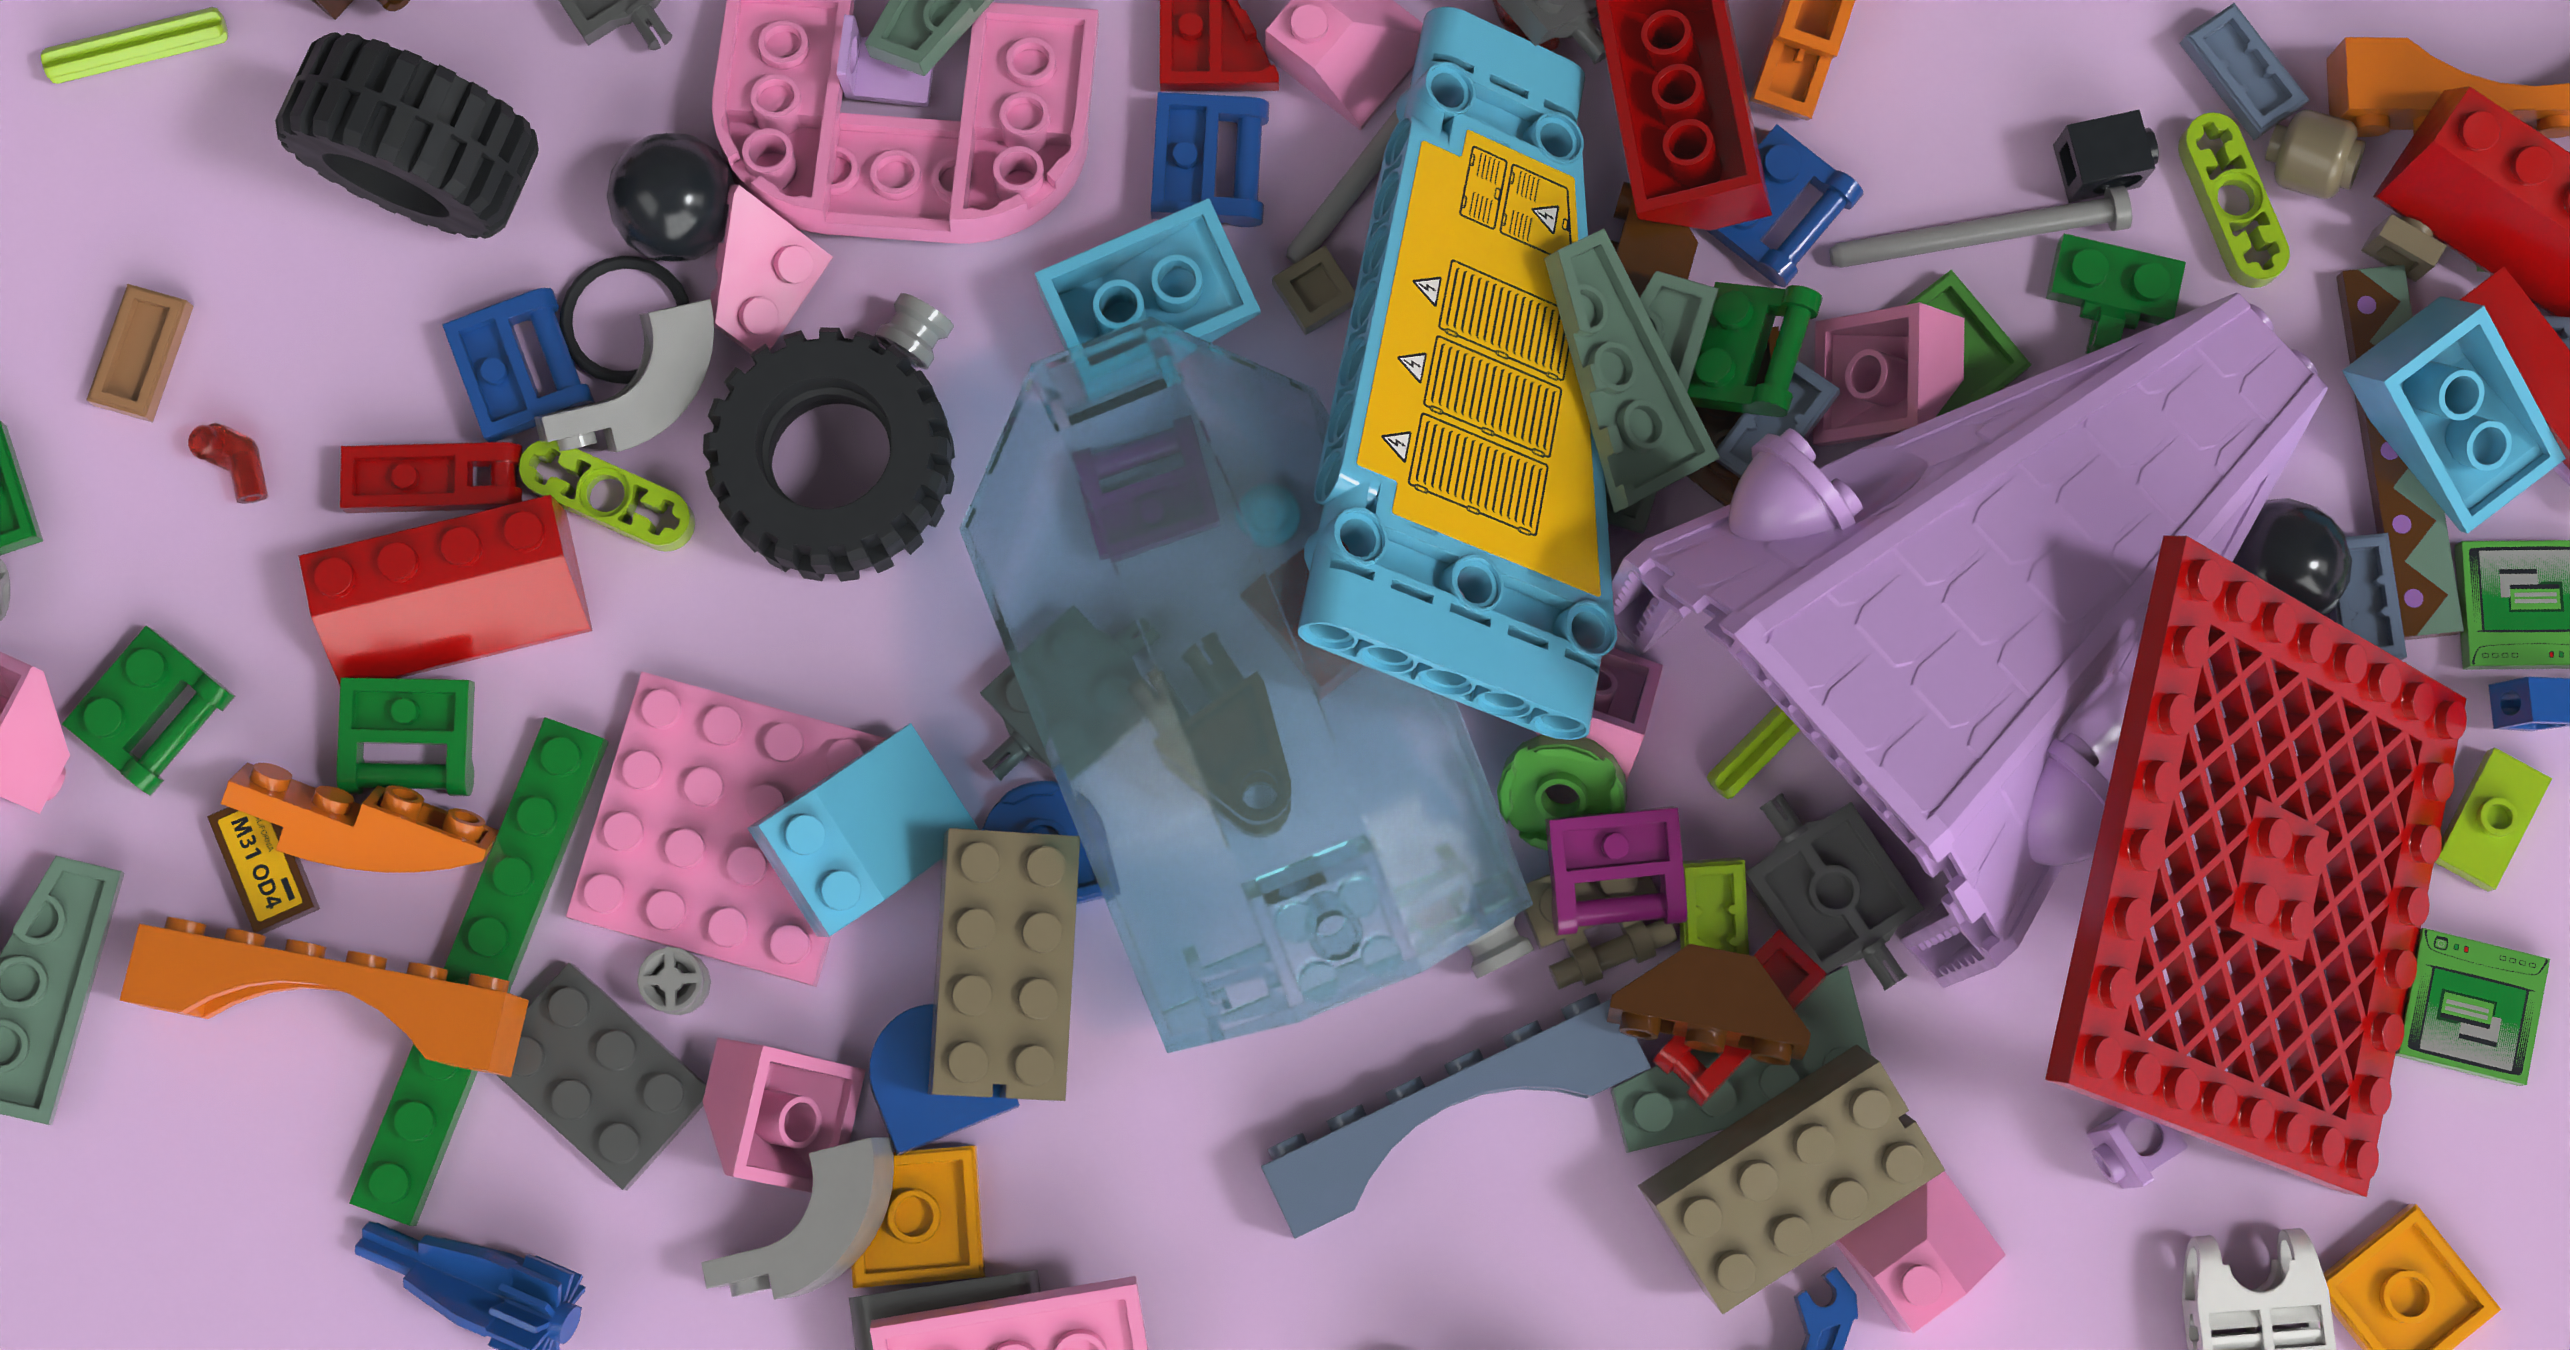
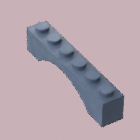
(1329, 1175)

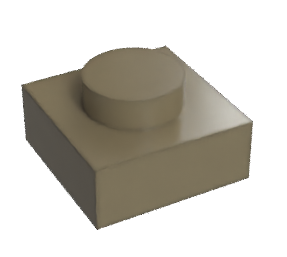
(2404, 243)
(1314, 290)

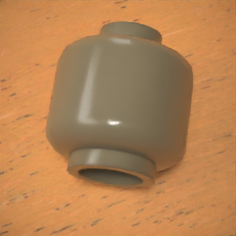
(2316, 154)

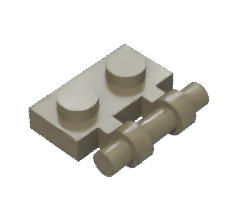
(1584, 961)

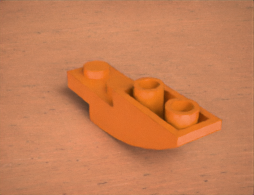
(1800, 55)
(385, 834)

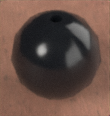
(670, 197)
(2298, 553)

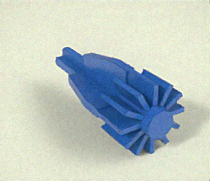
(482, 1288)

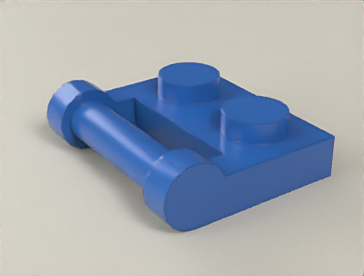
(1188, 155)
(1787, 173)
(497, 369)

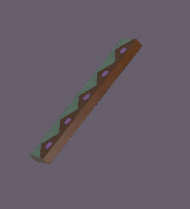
(2372, 308)

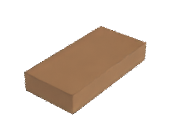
(140, 353)

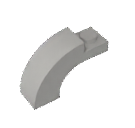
(667, 380)
(840, 1222)

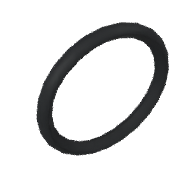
(584, 280)

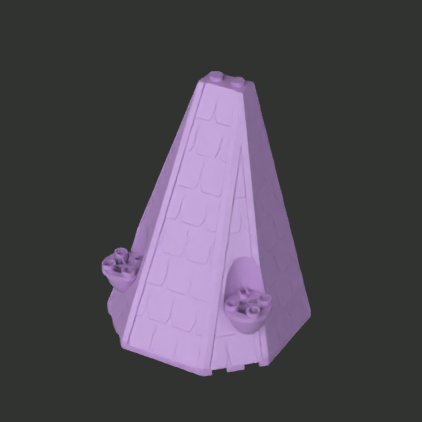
(1979, 591)

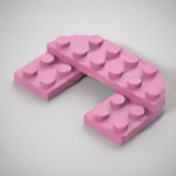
(905, 176)

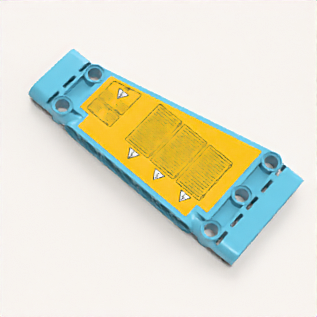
(1458, 405)

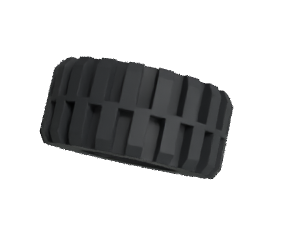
(407, 135)
(805, 378)

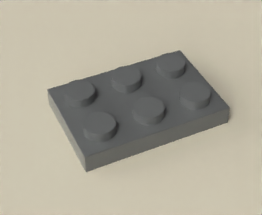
(602, 1077)

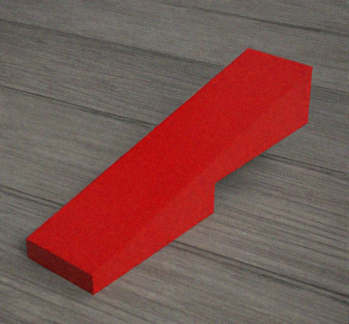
(2533, 347)

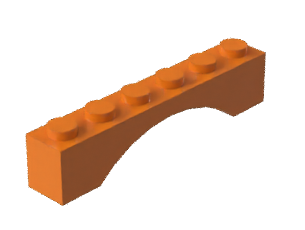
(2395, 84)
(204, 975)

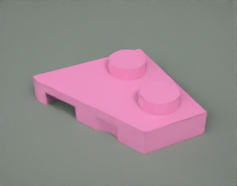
(761, 272)

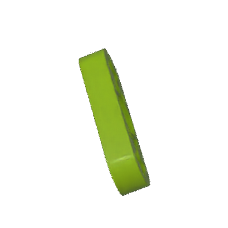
(2234, 152)
(642, 529)

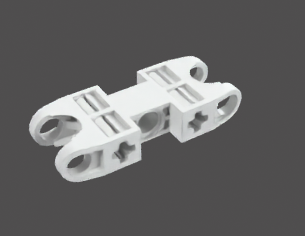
(2290, 1295)

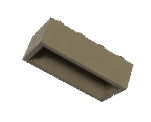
(1004, 964)
(1791, 1178)

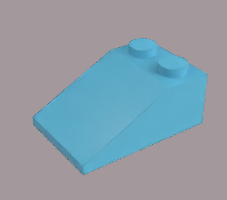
(1165, 270)
(2456, 410)
(862, 831)

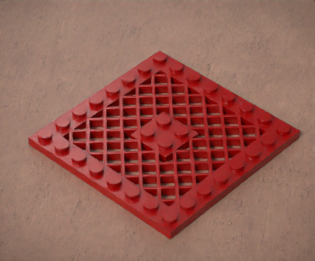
(2261, 876)

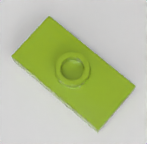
(2492, 819)
(1716, 905)

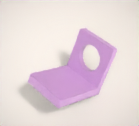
(873, 79)
(2119, 1158)

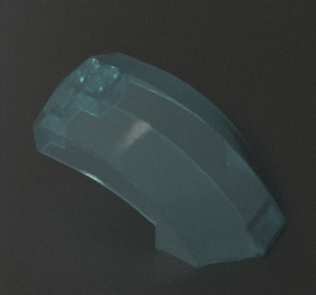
(1244, 798)

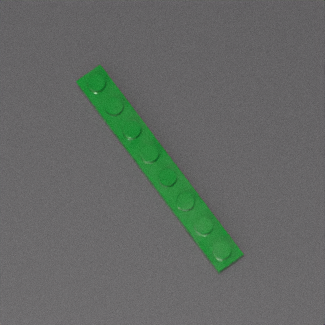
(487, 944)

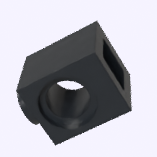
(2105, 155)

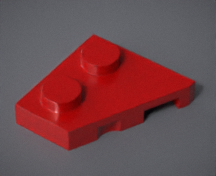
(1211, 48)

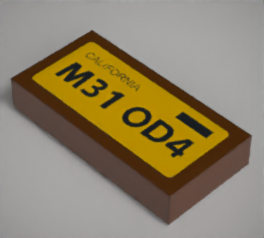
(267, 881)

